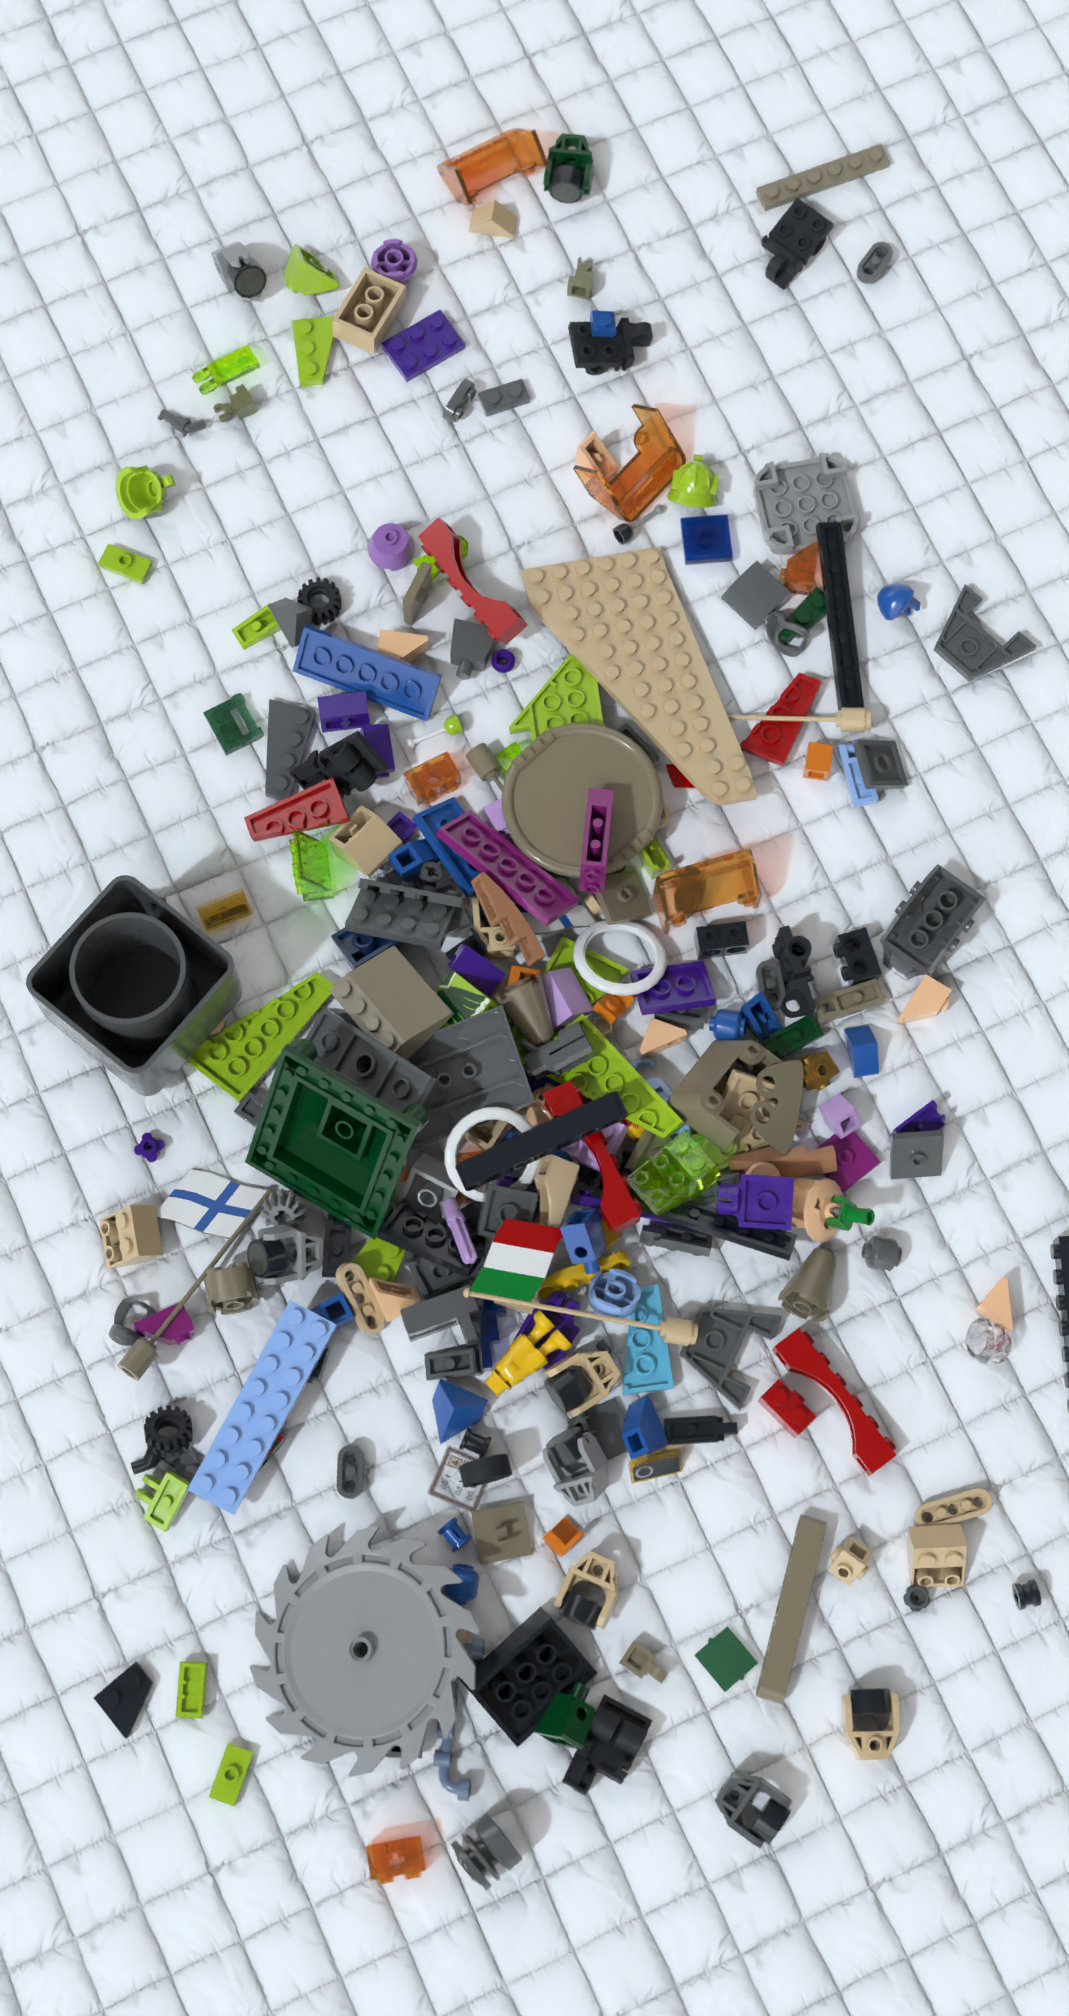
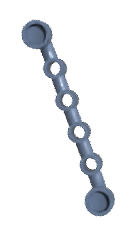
(443, 1757)

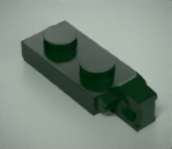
(806, 614)
(793, 1037)

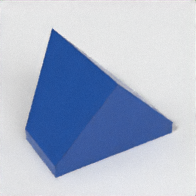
(455, 1409)

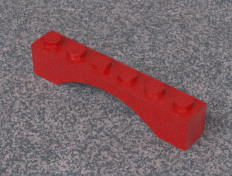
(445, 546)
(617, 1206)
(868, 1445)

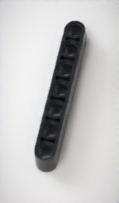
(541, 1141)

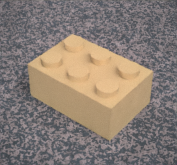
(369, 311)

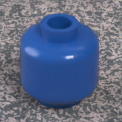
(728, 1025)
(463, 1591)

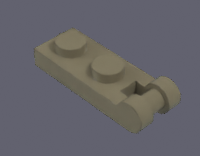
(849, 1001)

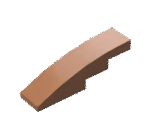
(502, 911)
(795, 1163)

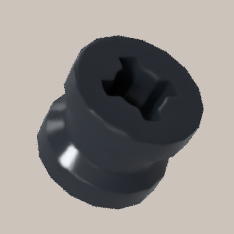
(1026, 1594)

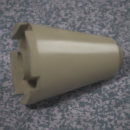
(528, 1009)
(811, 1286)

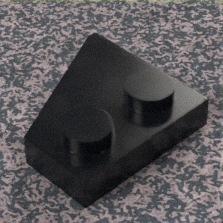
(125, 1698)

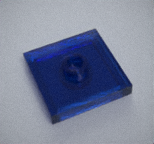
(706, 539)

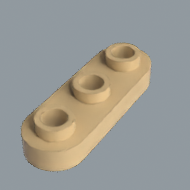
(367, 1305)
(964, 1508)

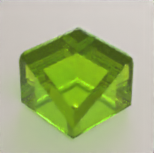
(507, 755)

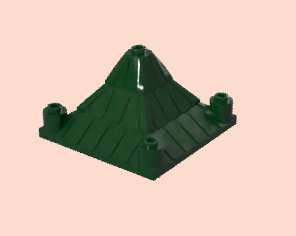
(333, 1140)

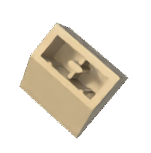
(364, 841)
(131, 1236)
(936, 1556)

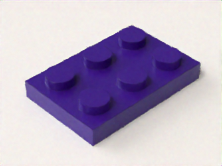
(423, 345)
(679, 989)

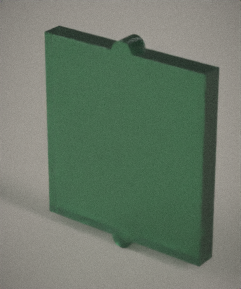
(726, 1659)

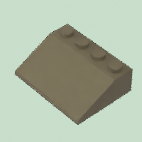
(392, 1002)

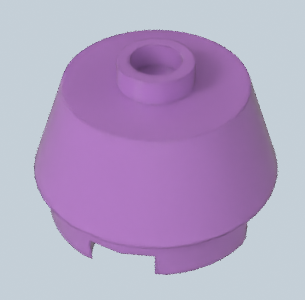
(394, 261)
(391, 547)

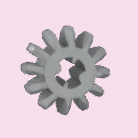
(283, 1209)

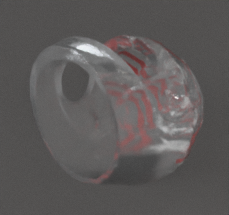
(988, 1342)

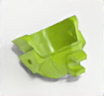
(694, 485)
(141, 491)

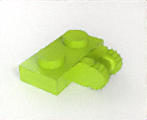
(166, 1501)

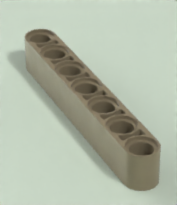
(791, 1609)

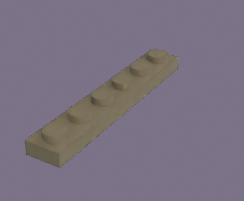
(822, 177)

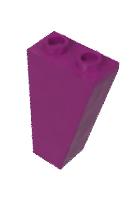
(596, 840)

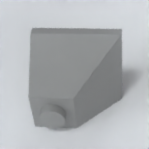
(428, 1188)

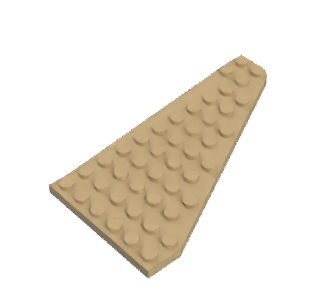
(637, 643)

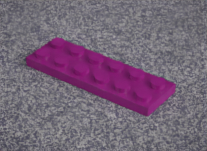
(508, 867)

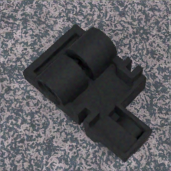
(793, 241)
(601, 353)
(348, 761)
(793, 956)
(609, 1745)

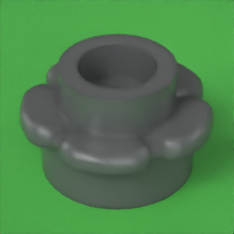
(923, 1596)

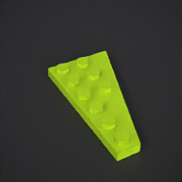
(612, 1073)

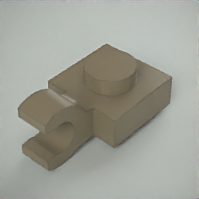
(639, 1661)

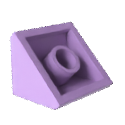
(565, 997)

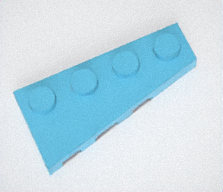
(646, 1355)

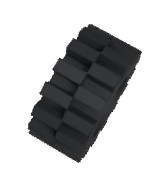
(324, 588)
(166, 1418)

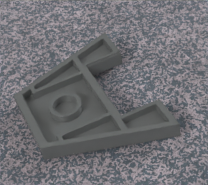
(970, 647)
(718, 1344)

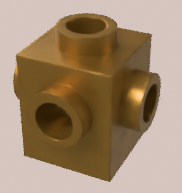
(818, 1070)

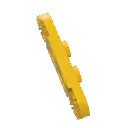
(575, 1276)

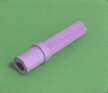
(456, 1222)

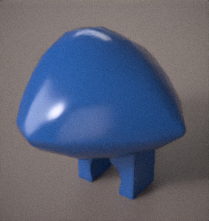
(895, 600)

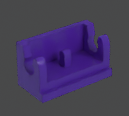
(343, 711)
(380, 740)
(476, 969)
(923, 1120)

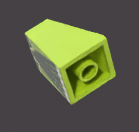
(463, 998)

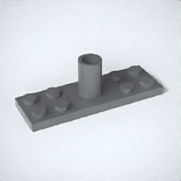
(368, 1062)

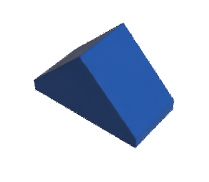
(760, 1017)
(862, 1051)

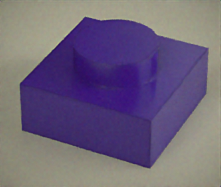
(402, 826)

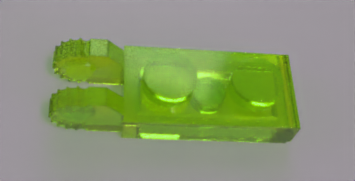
(226, 369)

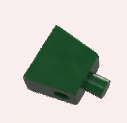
(567, 1718)

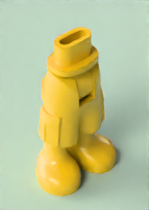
(524, 1358)

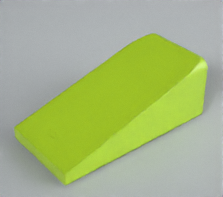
(256, 628)

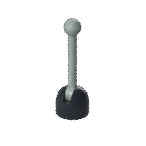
(624, 532)

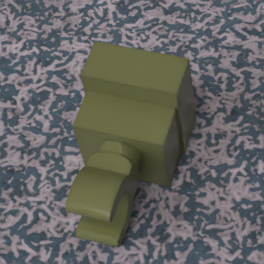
(581, 283)
(240, 403)

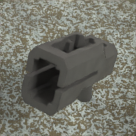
(560, 1055)

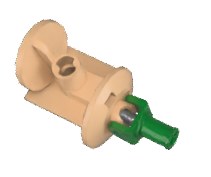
(819, 1205)

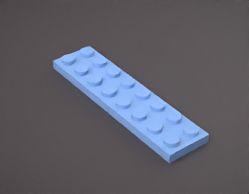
(262, 1407)

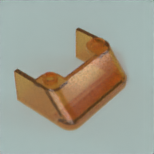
(491, 162)
(644, 474)
(706, 886)

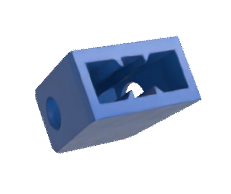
(584, 1238)

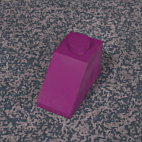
(178, 1331)

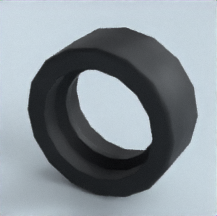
(485, 1470)

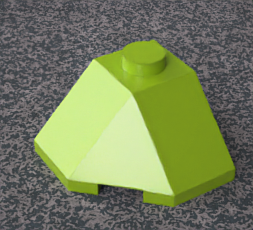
(306, 273)

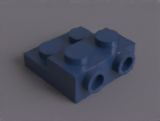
(360, 947)

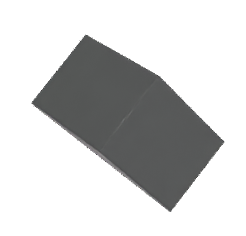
(291, 618)

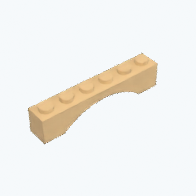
(554, 1186)

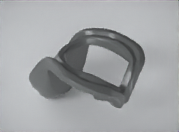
(775, 624)
(122, 1334)

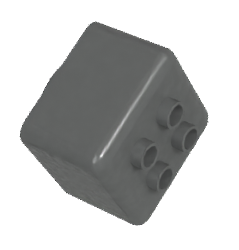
(135, 985)

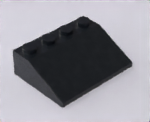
(526, 1673)

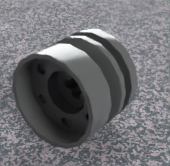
(486, 1852)

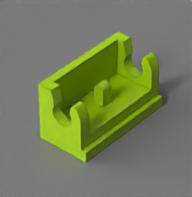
(654, 859)

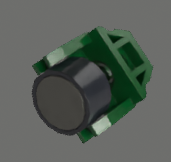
(566, 178)

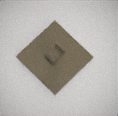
(501, 1533)

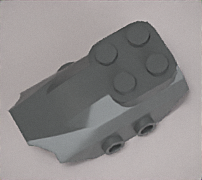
(929, 923)

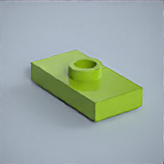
(125, 563)
(191, 1689)
(231, 1774)

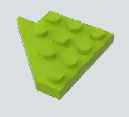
(564, 699)

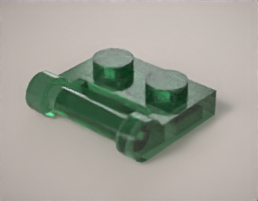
(226, 728)

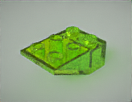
(310, 867)
(674, 1175)

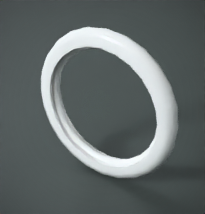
(603, 985)
(464, 1125)

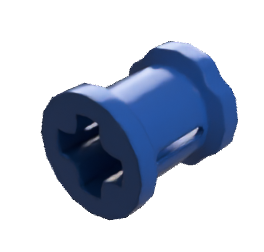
(454, 1534)

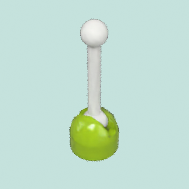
(451, 726)

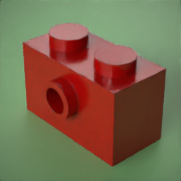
(787, 1408)

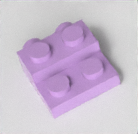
(581, 1154)

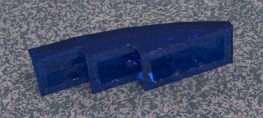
(489, 1331)

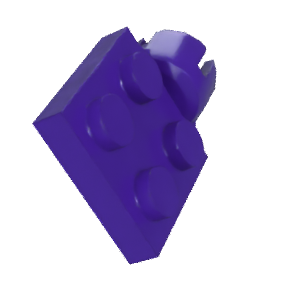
(759, 1201)
(562, 1322)

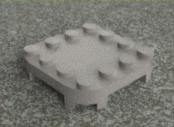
(799, 496)

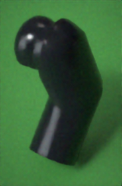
(148, 1462)

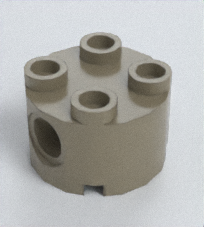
(231, 1289)

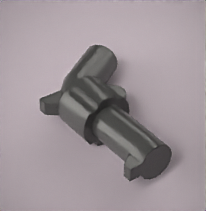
(182, 424)

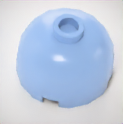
(614, 1293)

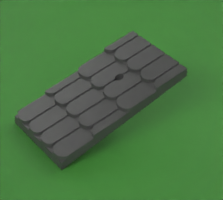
(473, 1069)

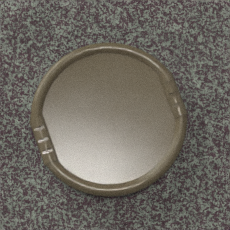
(549, 796)

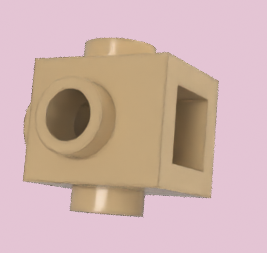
(850, 1561)

